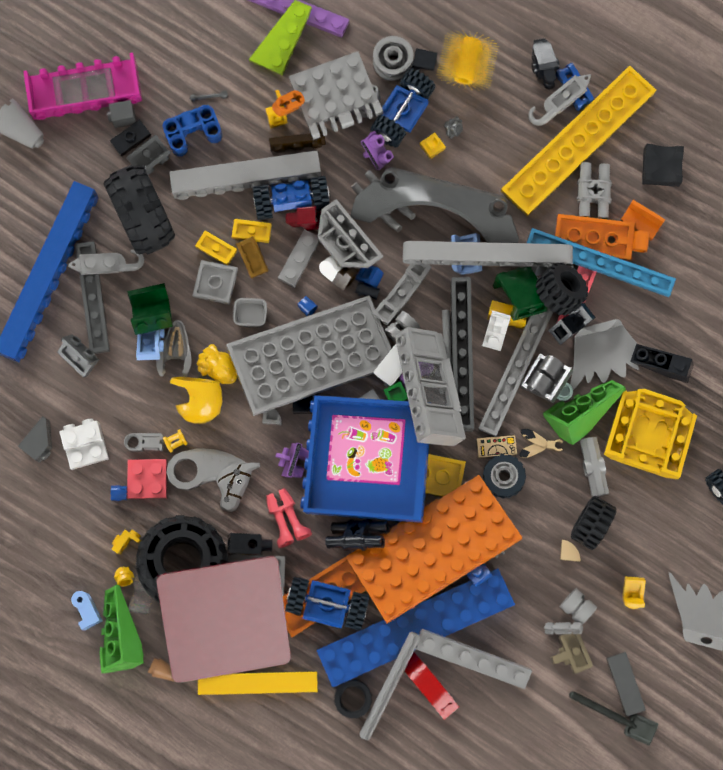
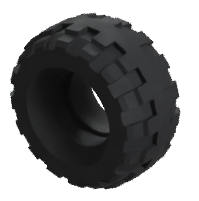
(139, 209)
(172, 532)

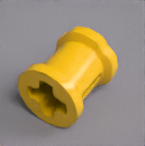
(179, 435)

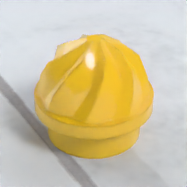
(123, 576)

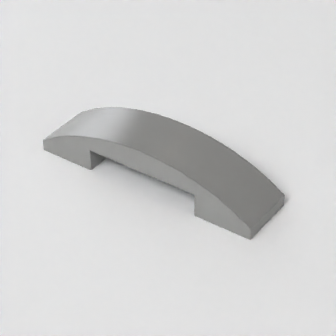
(401, 292)

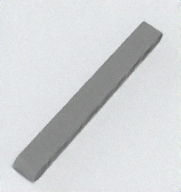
(486, 253)

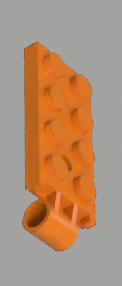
(595, 234)

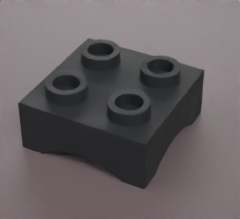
(662, 165)

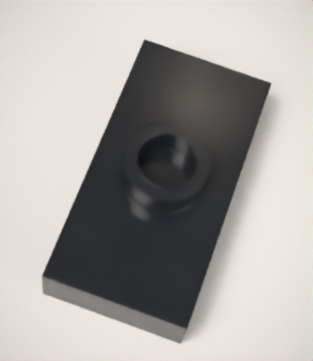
(130, 137)

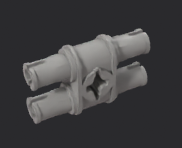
(601, 186)

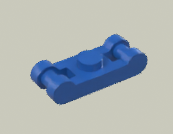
(561, 76)

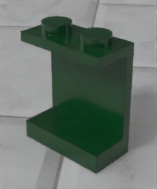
(522, 292)
(150, 309)

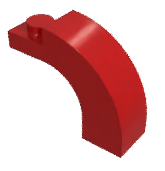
(430, 687)

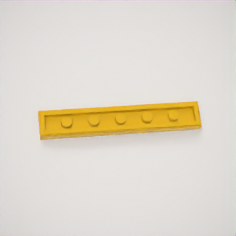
(259, 683)

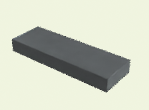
(626, 684)

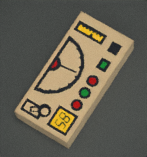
(496, 446)

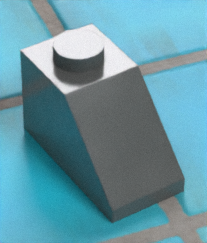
(38, 441)

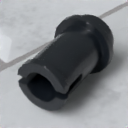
(366, 290)

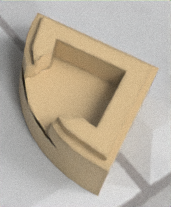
(569, 552)

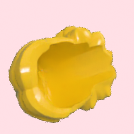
(217, 365)

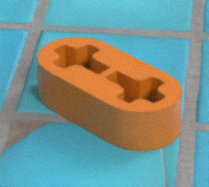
(290, 106)

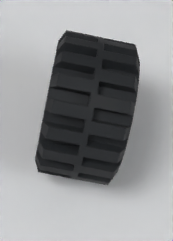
(562, 289)
(593, 522)

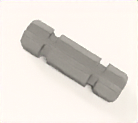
(563, 628)

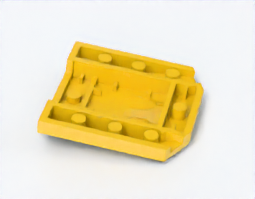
(651, 433)

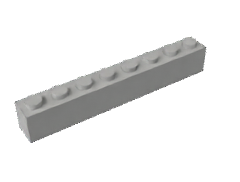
(244, 175)

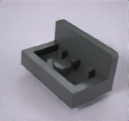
(149, 154)
(77, 355)

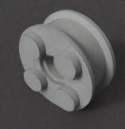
(392, 46)

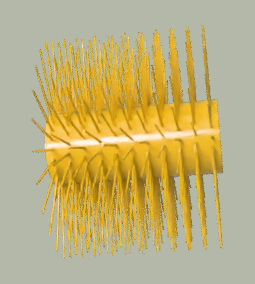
(467, 60)

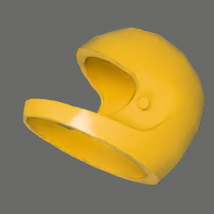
(204, 399)

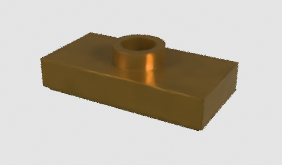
(252, 257)

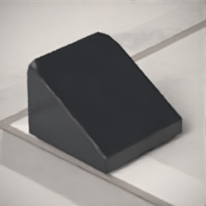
(302, 406)

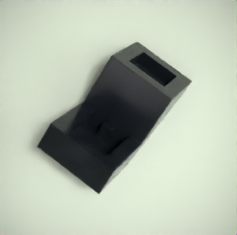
(572, 324)

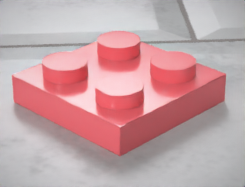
(147, 479)

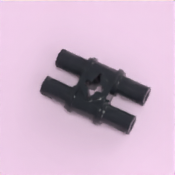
(357, 534)

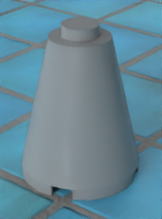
(19, 126)

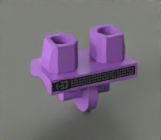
(376, 151)
(296, 452)

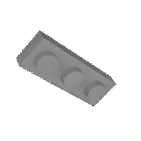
(299, 258)

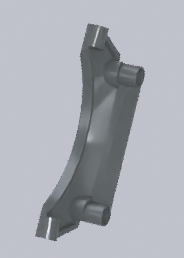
(417, 189)

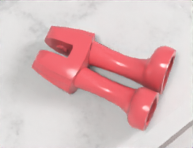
(299, 530)

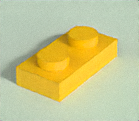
(245, 229)
(216, 248)

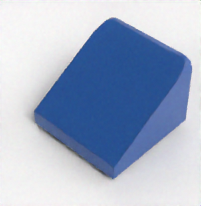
(370, 276)

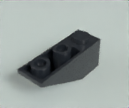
(663, 362)

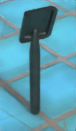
(636, 727)

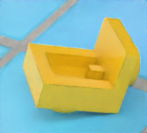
(121, 541)
(634, 592)

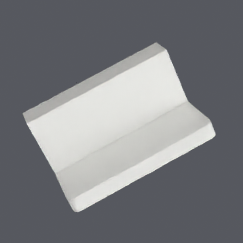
(389, 368)

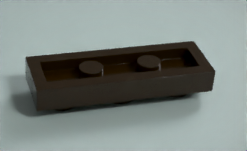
(295, 142)

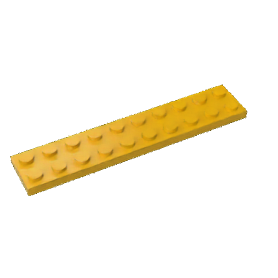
(578, 141)

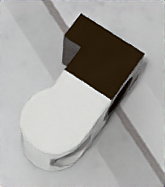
(338, 275)

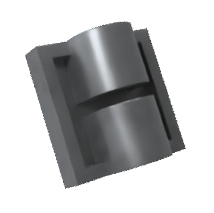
(546, 377)

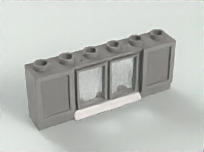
(430, 387)

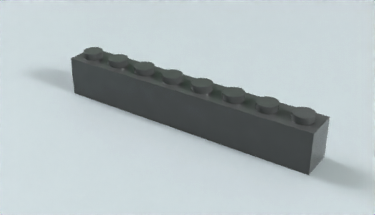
(462, 347)

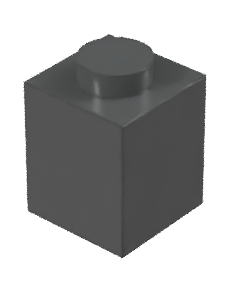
(121, 114)

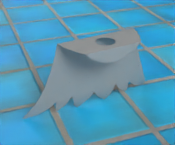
(600, 350)
(700, 614)

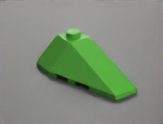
(578, 417)
(121, 641)

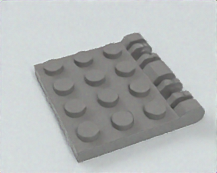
(335, 92)

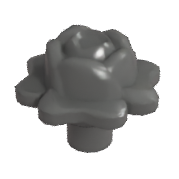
(454, 127)

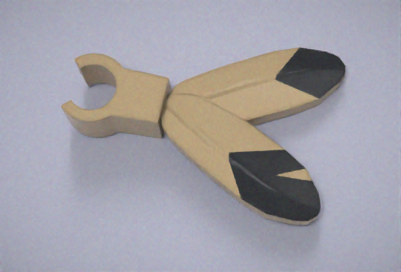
(539, 444)

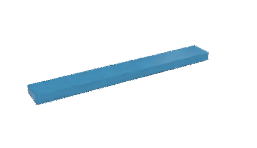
(610, 265)

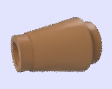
(160, 669)

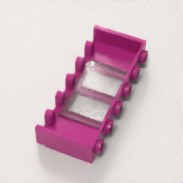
(82, 88)

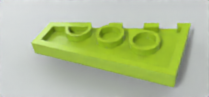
(282, 39)

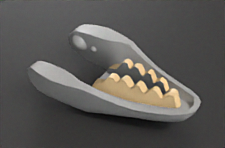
(175, 347)

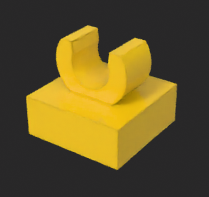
(432, 145)

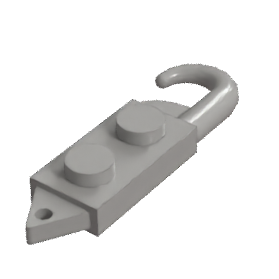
(561, 99)
(105, 263)

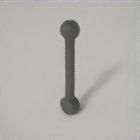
(223, 94)

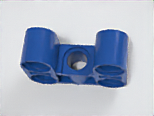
(190, 122)

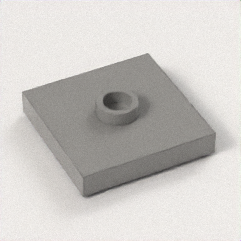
(215, 282)

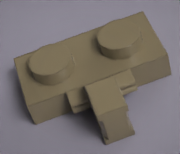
(573, 653)

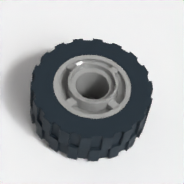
(507, 464)

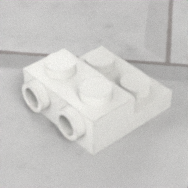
(84, 444)

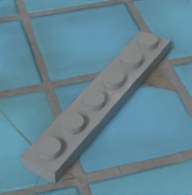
(473, 658)

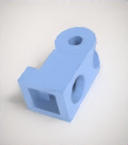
(86, 609)

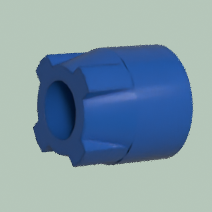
(307, 306)
(118, 493)

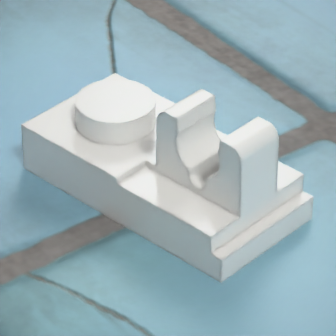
(496, 330)

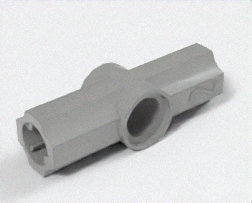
(594, 467)

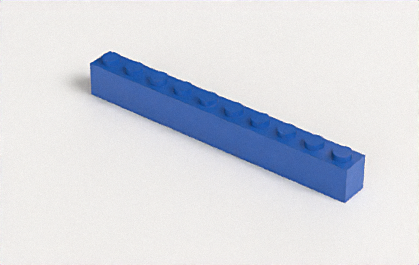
(46, 271)

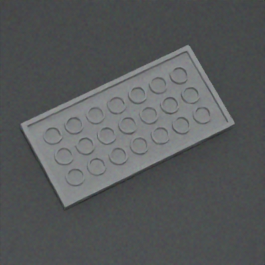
(309, 355)

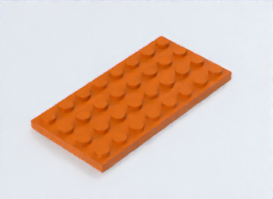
(428, 556)

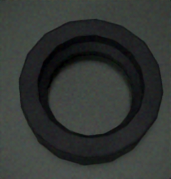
(353, 714)

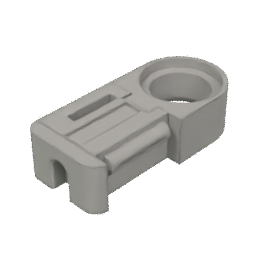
(147, 441)

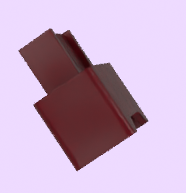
(305, 217)

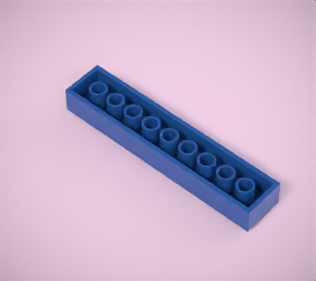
(439, 615)

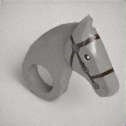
(215, 465)

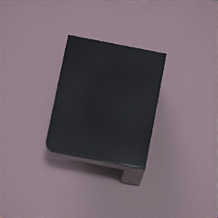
(424, 60)

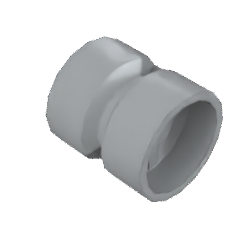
(403, 321)
(578, 606)

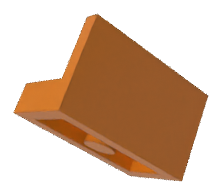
(644, 218)

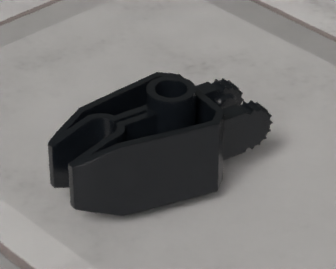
(544, 62)

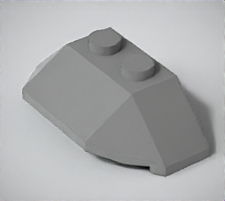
(345, 238)

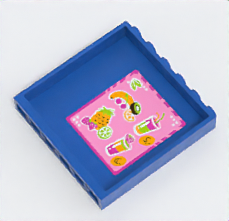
(364, 460)

